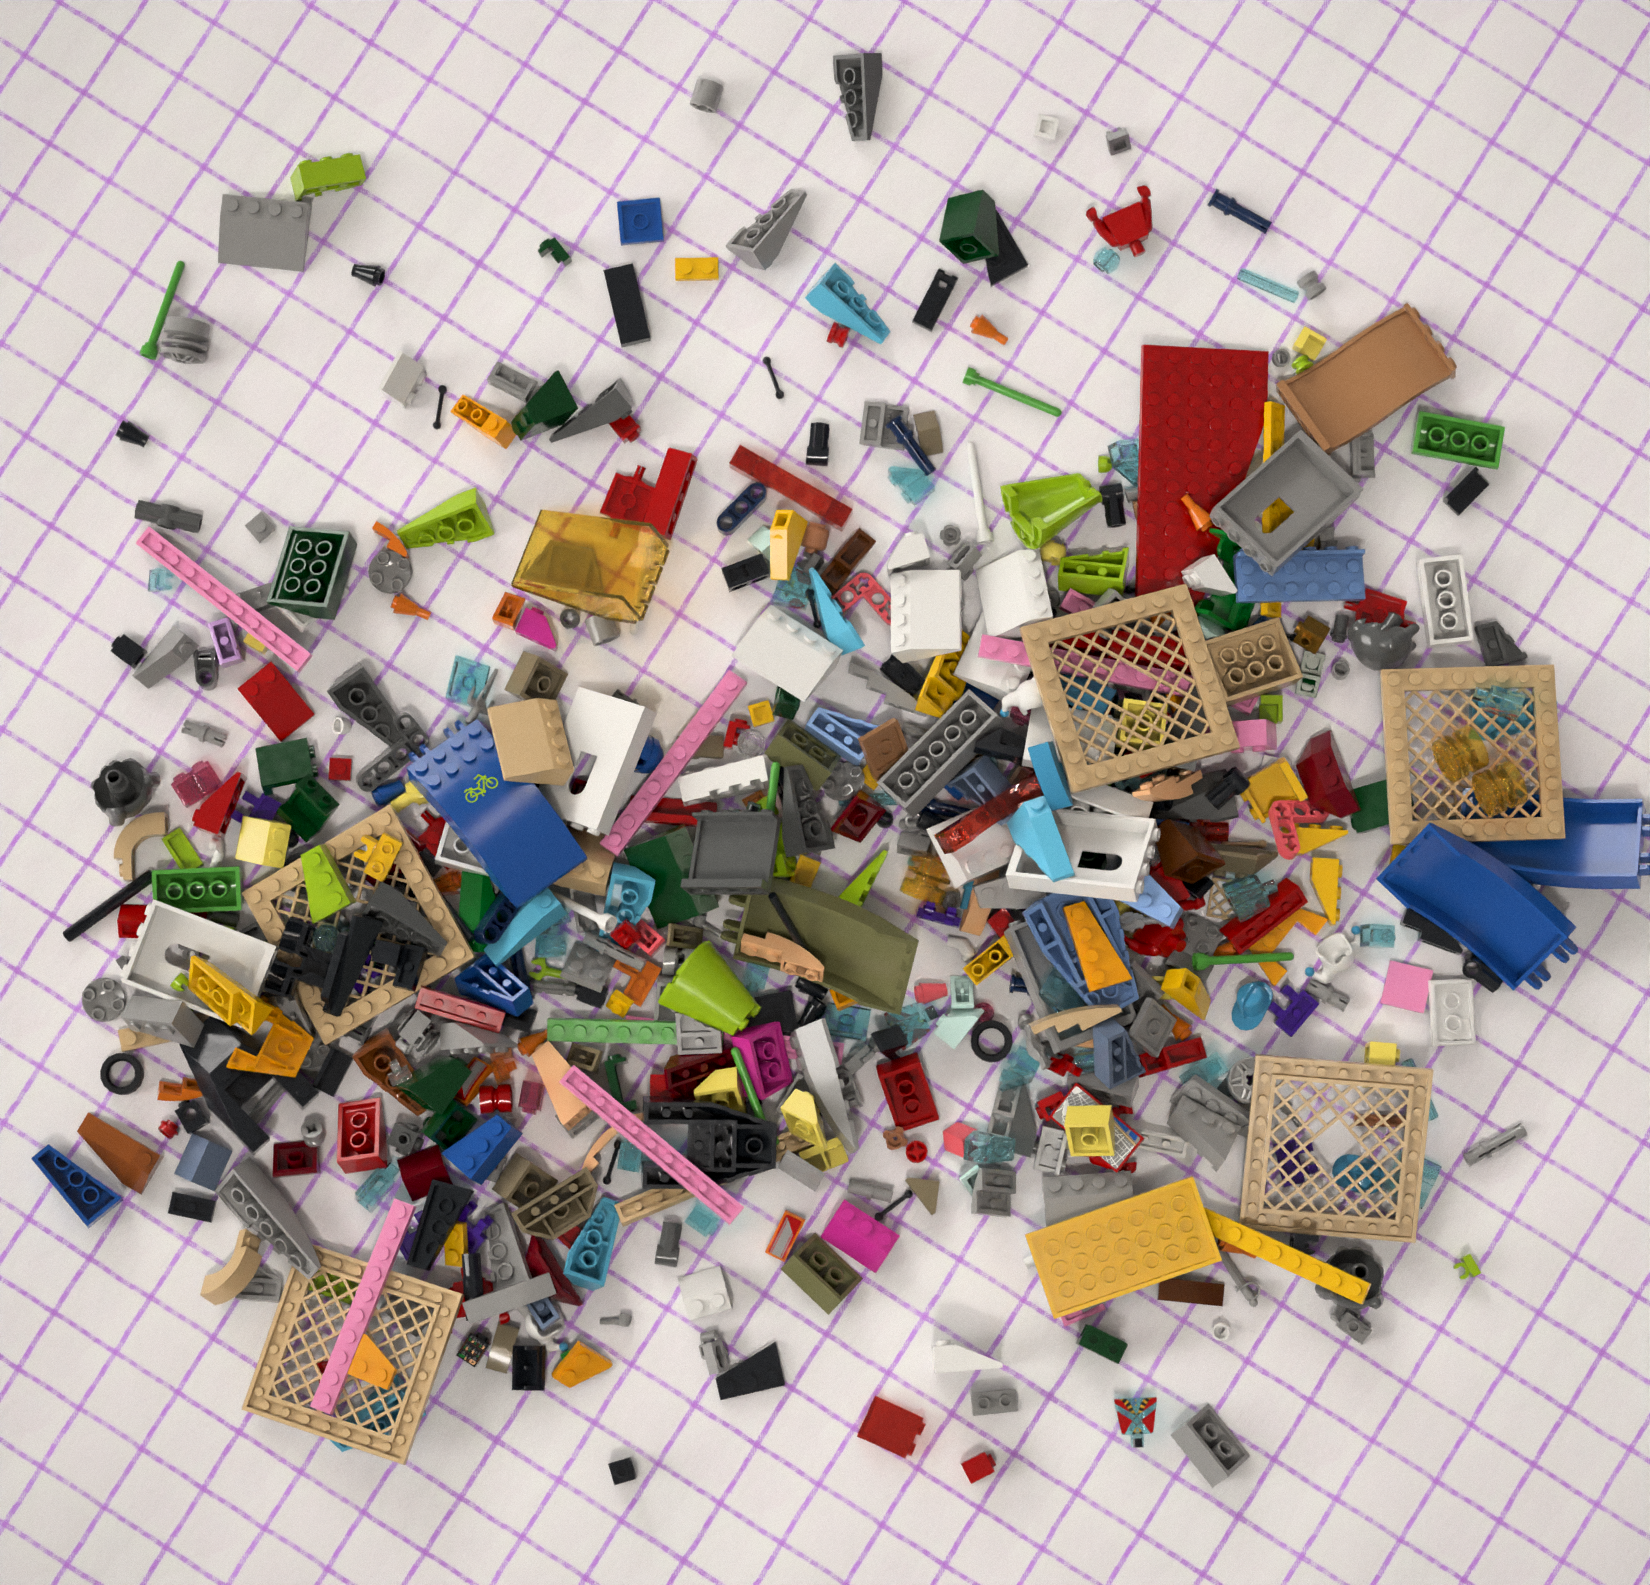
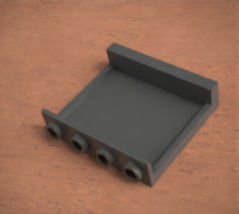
(733, 853)

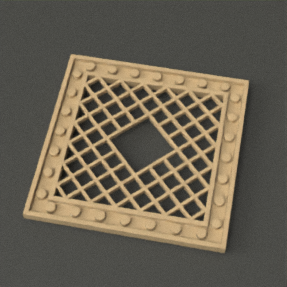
(1182, 751)
(1398, 769)
(428, 896)
(1383, 1227)
(419, 1386)

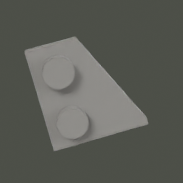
(696, 1037)
(262, 1288)

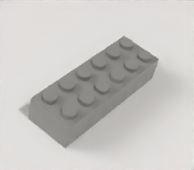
(939, 754)

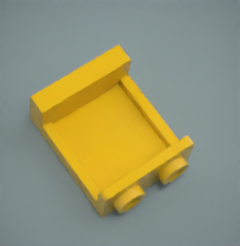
(1270, 785)

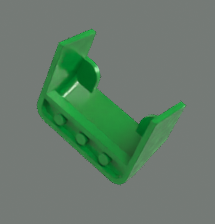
(1224, 609)

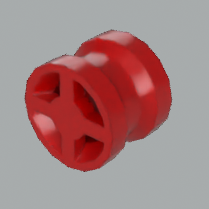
(838, 334)
(916, 1151)

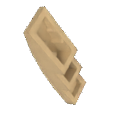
(1083, 1016)

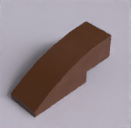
(847, 560)
(1191, 1292)

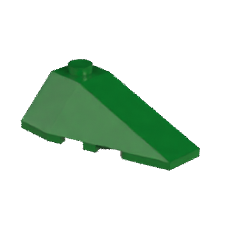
(475, 900)

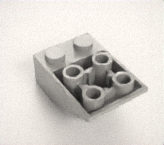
(472, 1040)

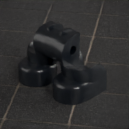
(314, 966)

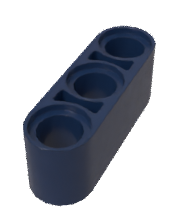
(744, 498)
(490, 922)

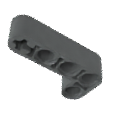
(389, 755)

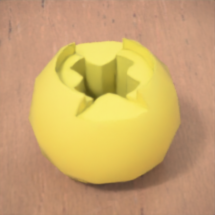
(1052, 552)

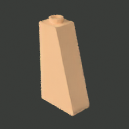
(552, 1069)

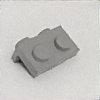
(1051, 1150)

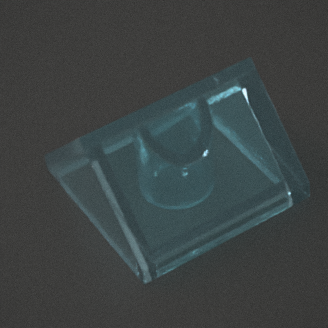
(463, 677)
(848, 1023)

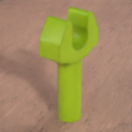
(546, 971)

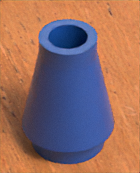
(386, 793)

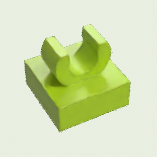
(1469, 1266)

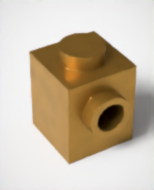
(1310, 634)

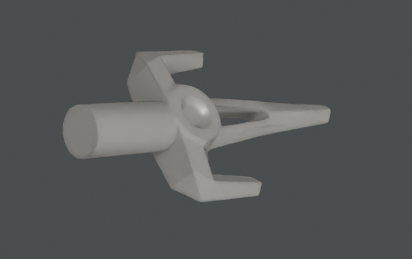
(478, 704)

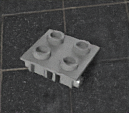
(1200, 935)

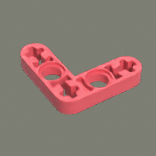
(866, 593)
(1288, 819)

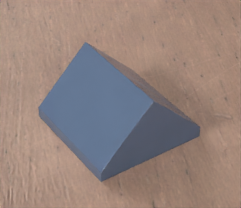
(203, 1162)

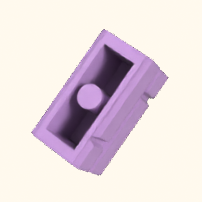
(225, 642)

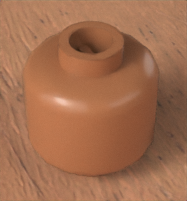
(815, 538)

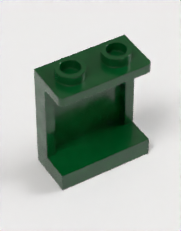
(285, 763)
(308, 808)
(616, 1093)
(1102, 1343)

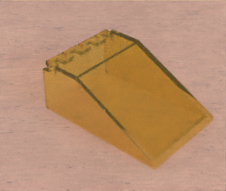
(593, 564)

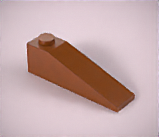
(374, 1061)
(124, 1156)

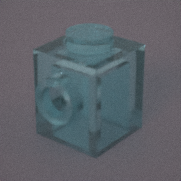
(1377, 936)
(755, 977)
(702, 1221)

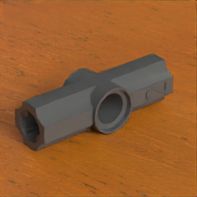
(168, 516)

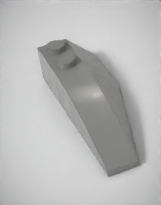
(819, 1064)
(264, 1209)

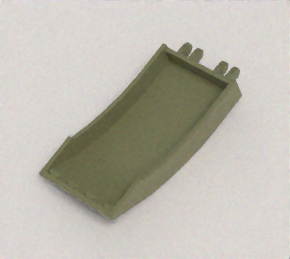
(860, 950)

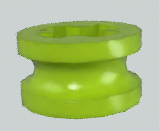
(1302, 364)

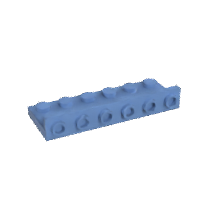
(1306, 578)

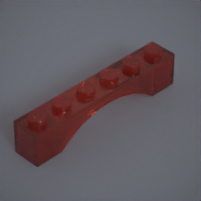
(770, 475)
(987, 814)

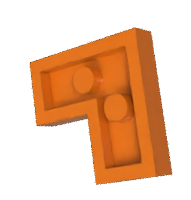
(641, 982)

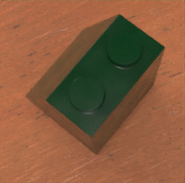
(970, 227)
(546, 409)
(1373, 807)
(436, 1082)

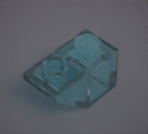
(1125, 458)
(912, 482)
(550, 947)
(1207, 1069)
(1021, 1070)
(988, 1148)
(629, 1157)

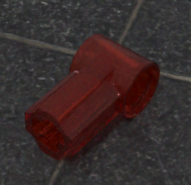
(1212, 830)

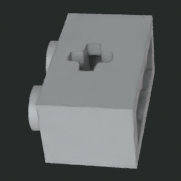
(994, 1402)

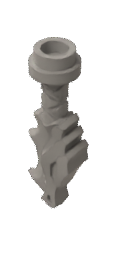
(1131, 921)
(1034, 1046)

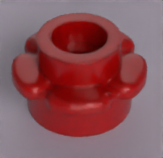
(168, 1129)

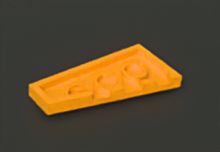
(1095, 953)

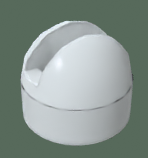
(341, 725)
(1224, 1335)

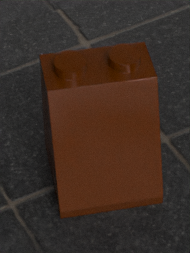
(1186, 852)

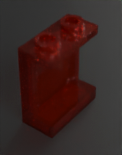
(891, 1427)

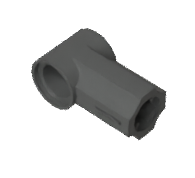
(668, 1251)

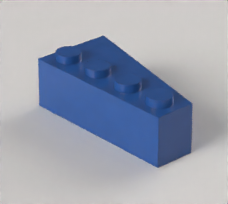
(79, 1189)

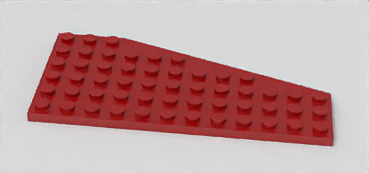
(1194, 439)

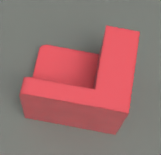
(955, 1137)

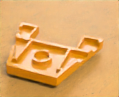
(1270, 941)
(282, 1049)

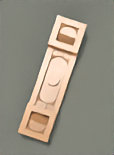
(974, 917)
(590, 1162)

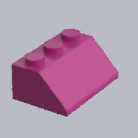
(764, 1058)
(860, 1236)

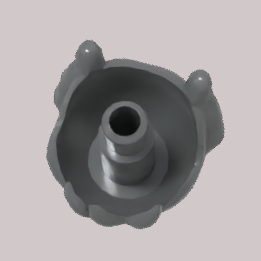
(1382, 644)
(124, 789)
(1362, 1265)

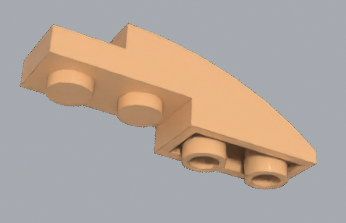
(1169, 787)
(792, 957)

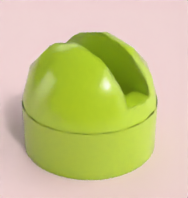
(1104, 464)
(178, 981)

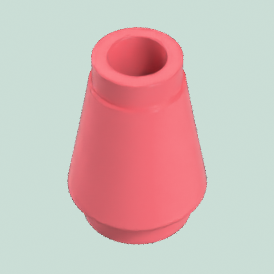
(929, 992)

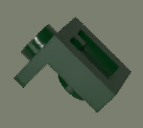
(558, 253)

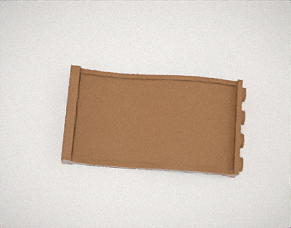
(1366, 379)

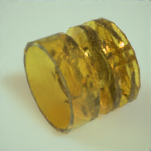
(1460, 753)
(1499, 788)
(926, 880)

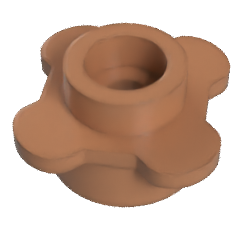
(895, 1144)

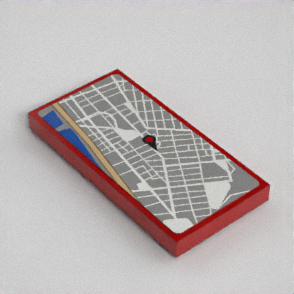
(1126, 1138)

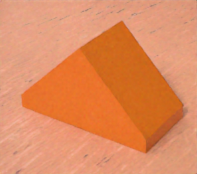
(508, 611)

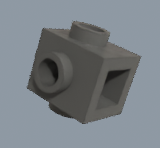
(406, 1138)

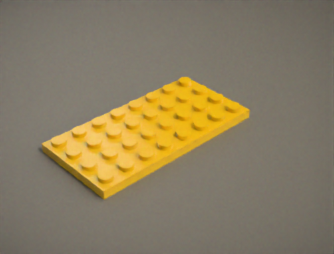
(1123, 1247)

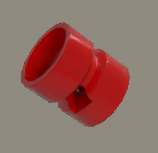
(495, 1098)

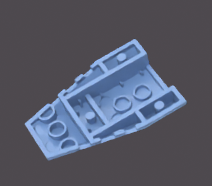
(1054, 939)

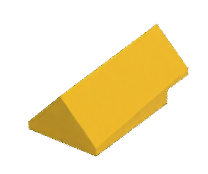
(941, 686)
(226, 996)

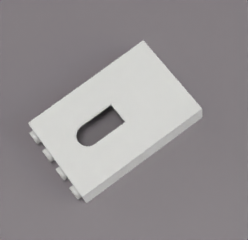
(616, 735)
(1099, 833)
(233, 952)

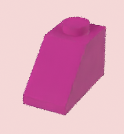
(536, 628)

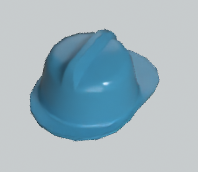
(1251, 1005)
(1344, 1161)

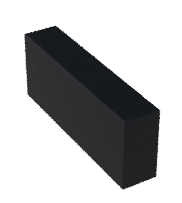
(627, 305)

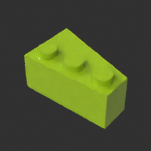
(327, 175)
(1094, 573)
(324, 884)

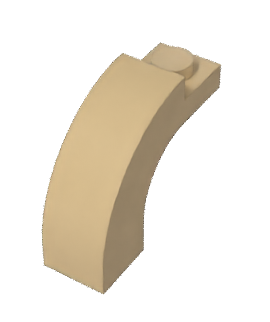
(133, 835)
(237, 1273)

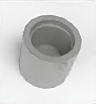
(706, 95)
(601, 630)

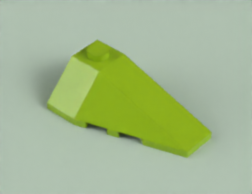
(453, 520)
(860, 887)

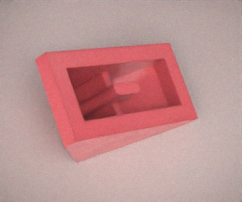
(650, 940)

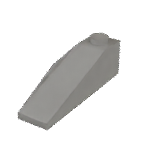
(764, 239)

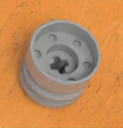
(185, 336)
(1237, 1082)

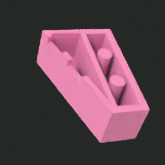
(1254, 735)

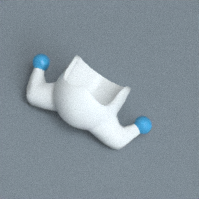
(1025, 698)
(1336, 955)
(544, 1337)

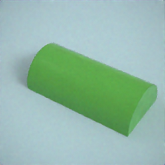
(1457, 440)
(200, 888)

